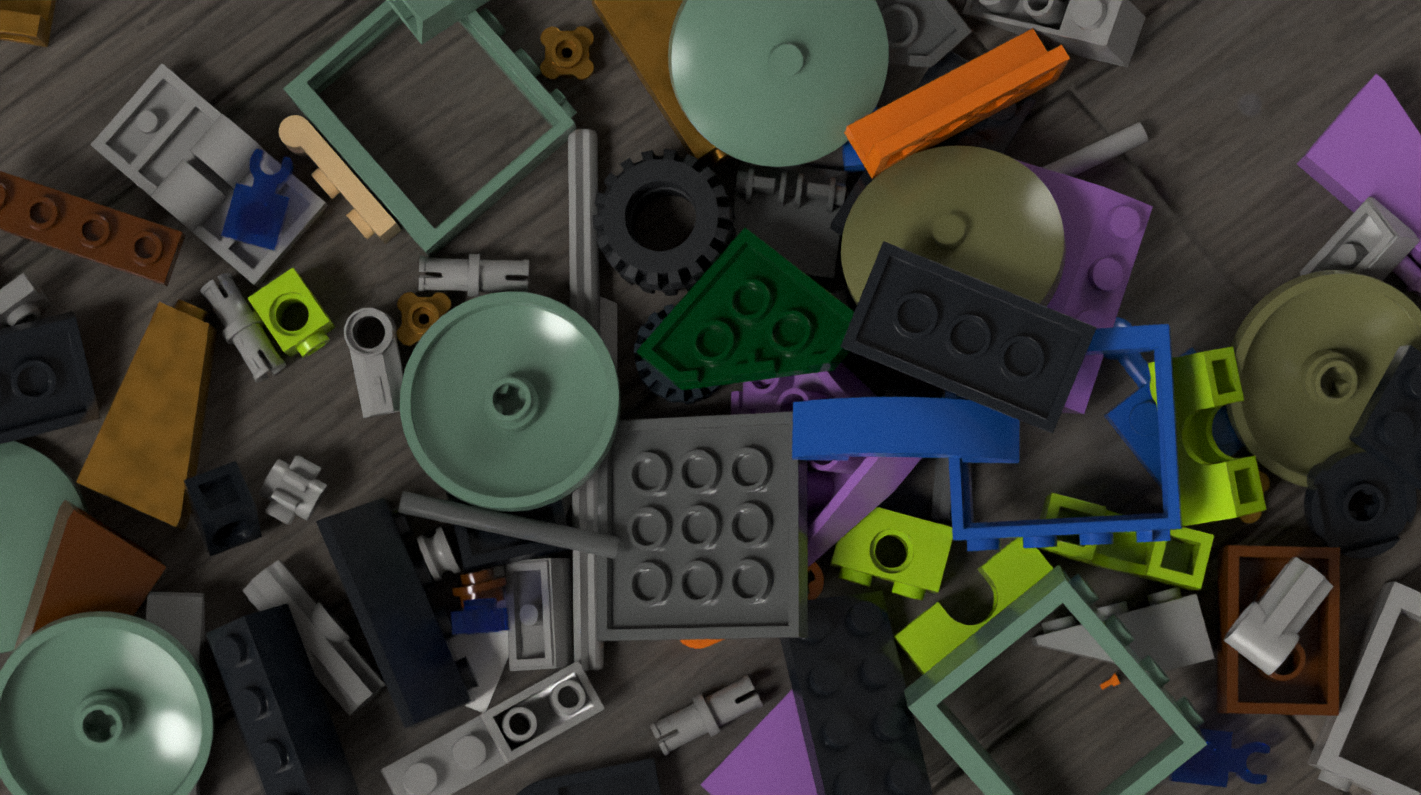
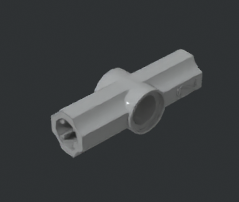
(326, 641)

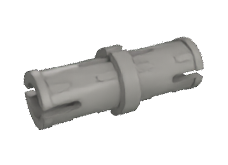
(473, 275)
(243, 327)
(706, 715)

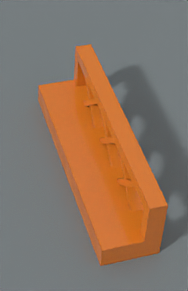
(955, 101)

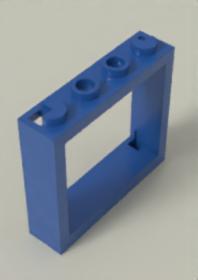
(1096, 529)

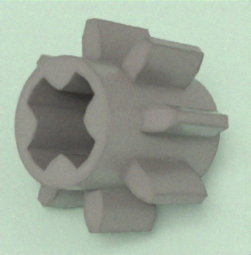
(293, 490)

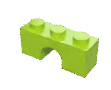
(1210, 481)
(1172, 562)
(937, 634)

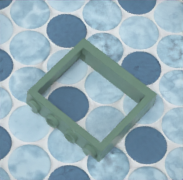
(516, 66)
(926, 693)

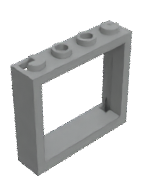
(1337, 771)

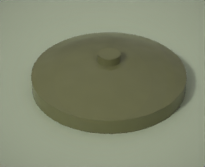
(963, 212)
(1313, 363)

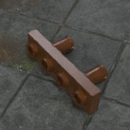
(88, 229)

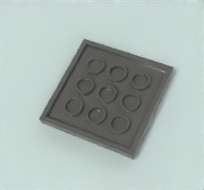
(704, 529)

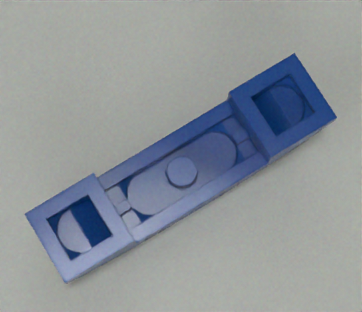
(903, 429)

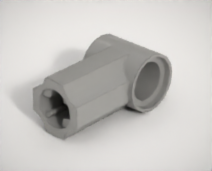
(376, 369)
(1270, 627)

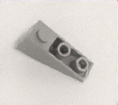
(1085, 28)
(1166, 630)

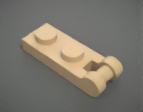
(337, 178)

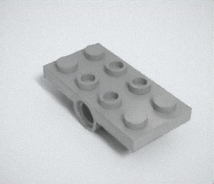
(190, 165)

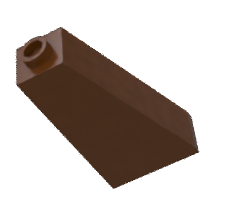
(88, 571)

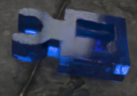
(257, 211)
(481, 617)
(1217, 759)

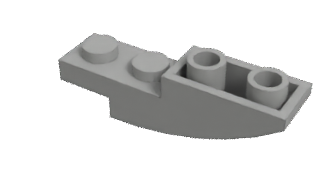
(497, 736)

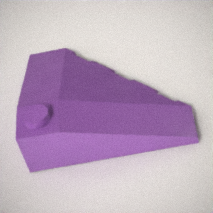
(836, 490)

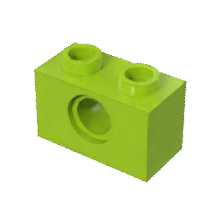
(925, 560)

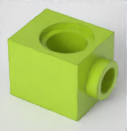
(276, 297)

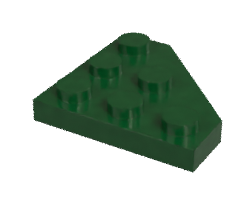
(749, 322)

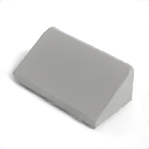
(1367, 243)
(540, 613)

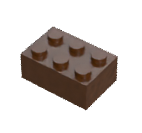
(1310, 674)

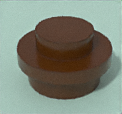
(480, 585)

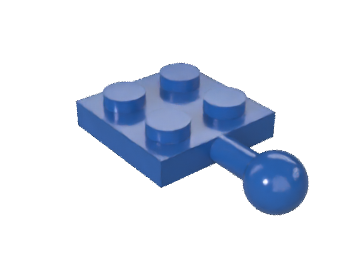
(1137, 415)

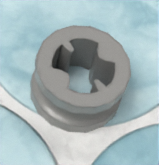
(438, 554)

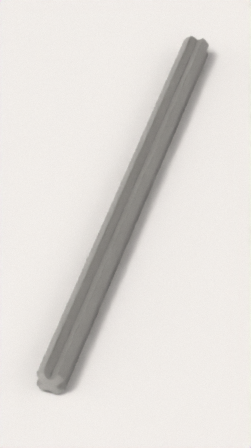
(586, 302)

